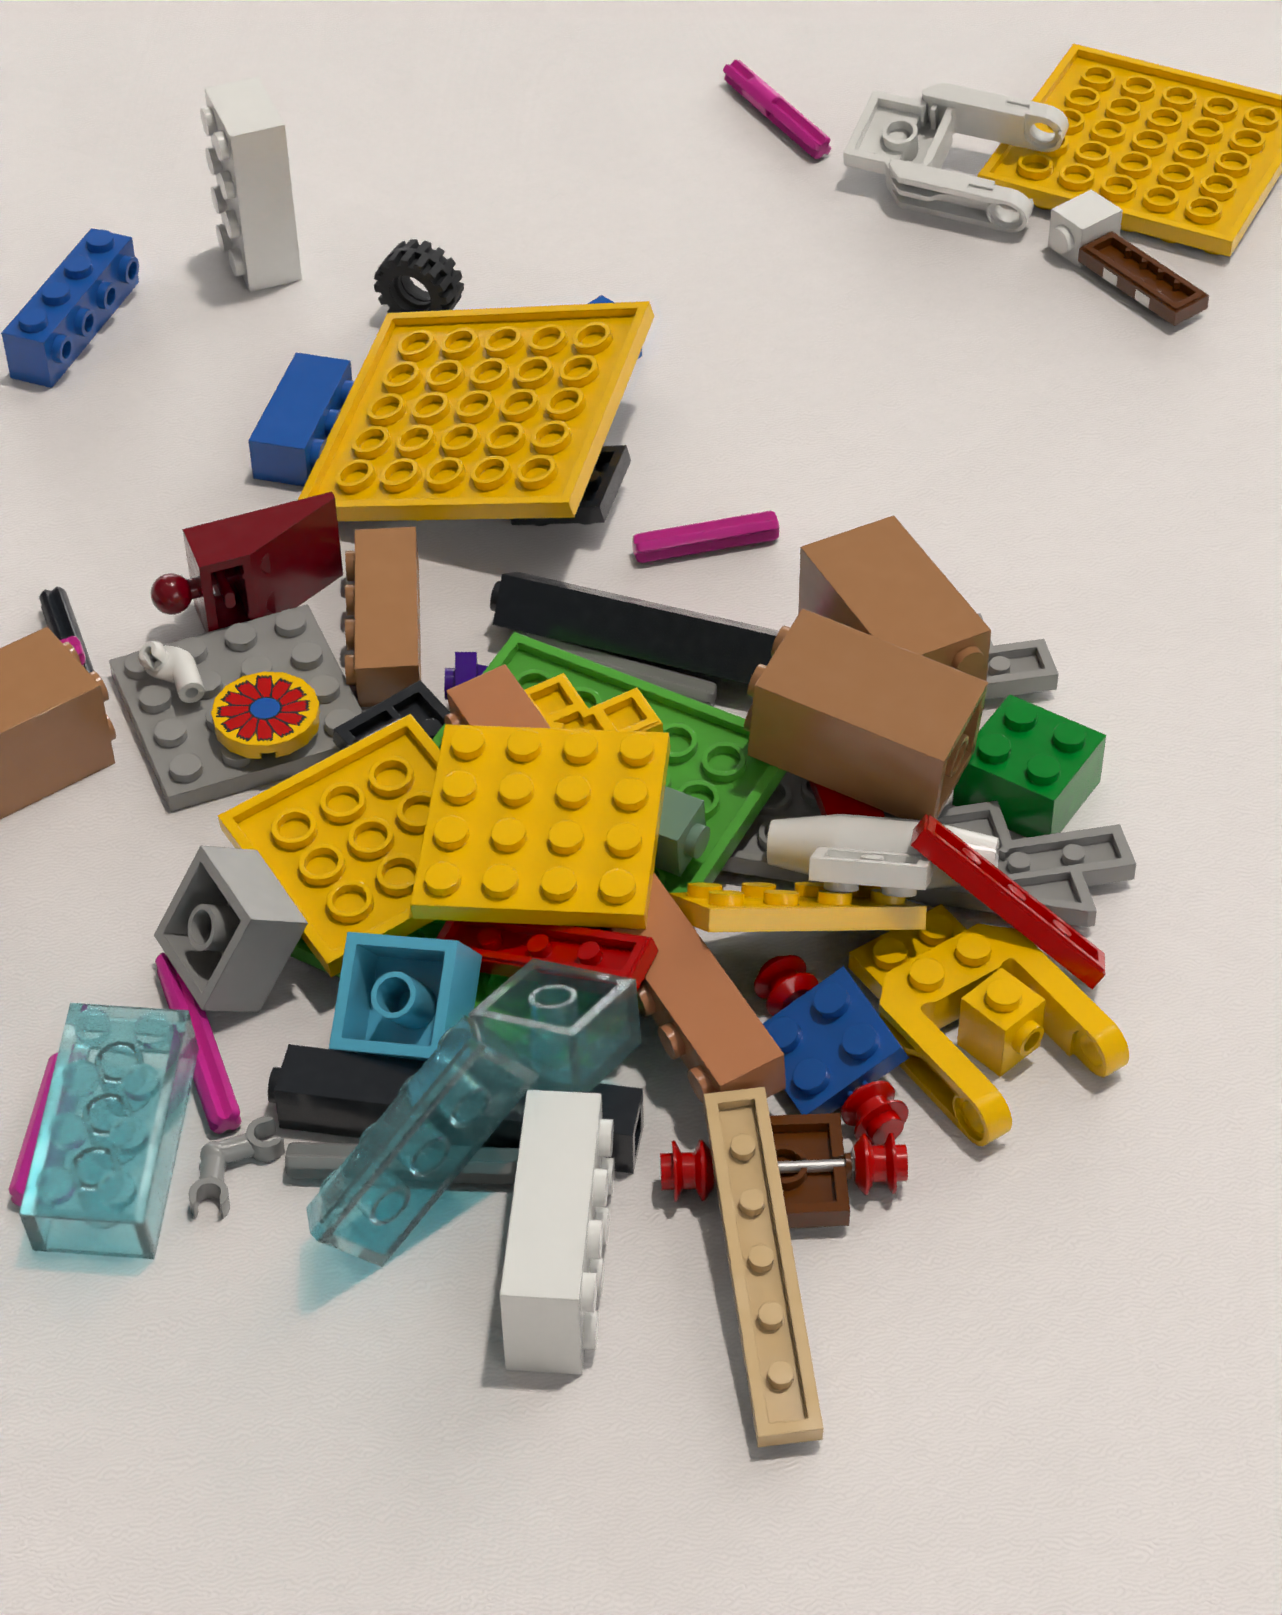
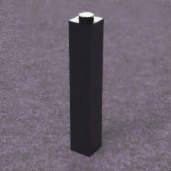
(631, 626)
(351, 1090)

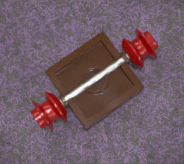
(809, 1165)

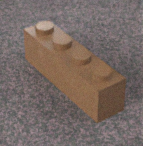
(385, 613)

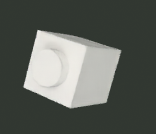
(1082, 222)

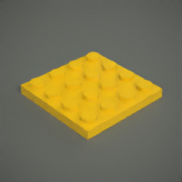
(542, 827)
(347, 836)

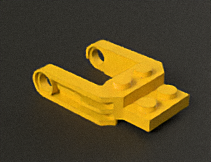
(921, 989)

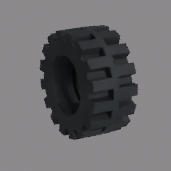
(425, 266)

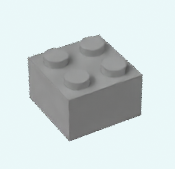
(230, 929)

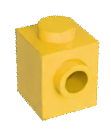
(1001, 1022)

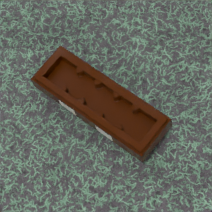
(1143, 278)

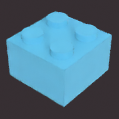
(402, 994)

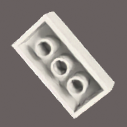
(252, 184)
(557, 1233)

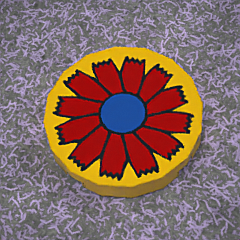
(266, 714)

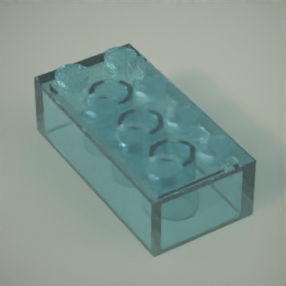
(110, 1131)

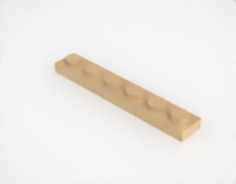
(762, 1269)

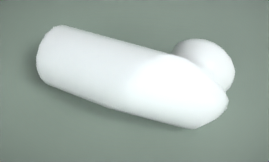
(173, 666)

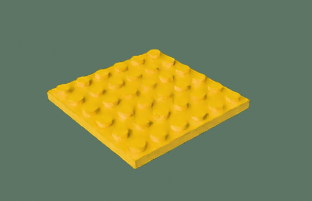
(1159, 142)
(480, 412)

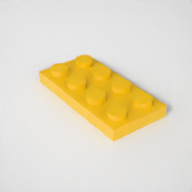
(806, 908)

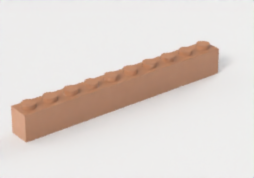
(685, 987)

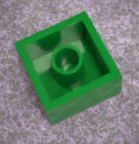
(1033, 766)

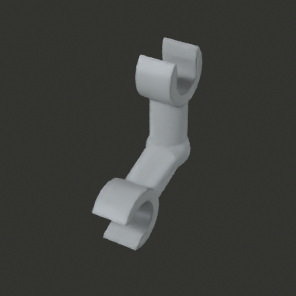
(219, 1153)

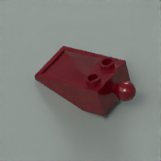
(255, 563)

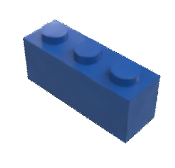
(299, 418)

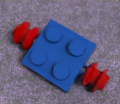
(833, 1047)

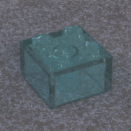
(565, 1022)

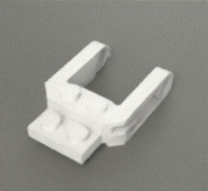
(913, 136)

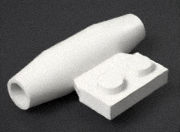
(864, 851)

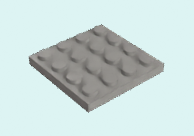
(181, 735)

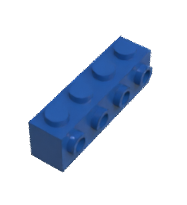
(70, 307)

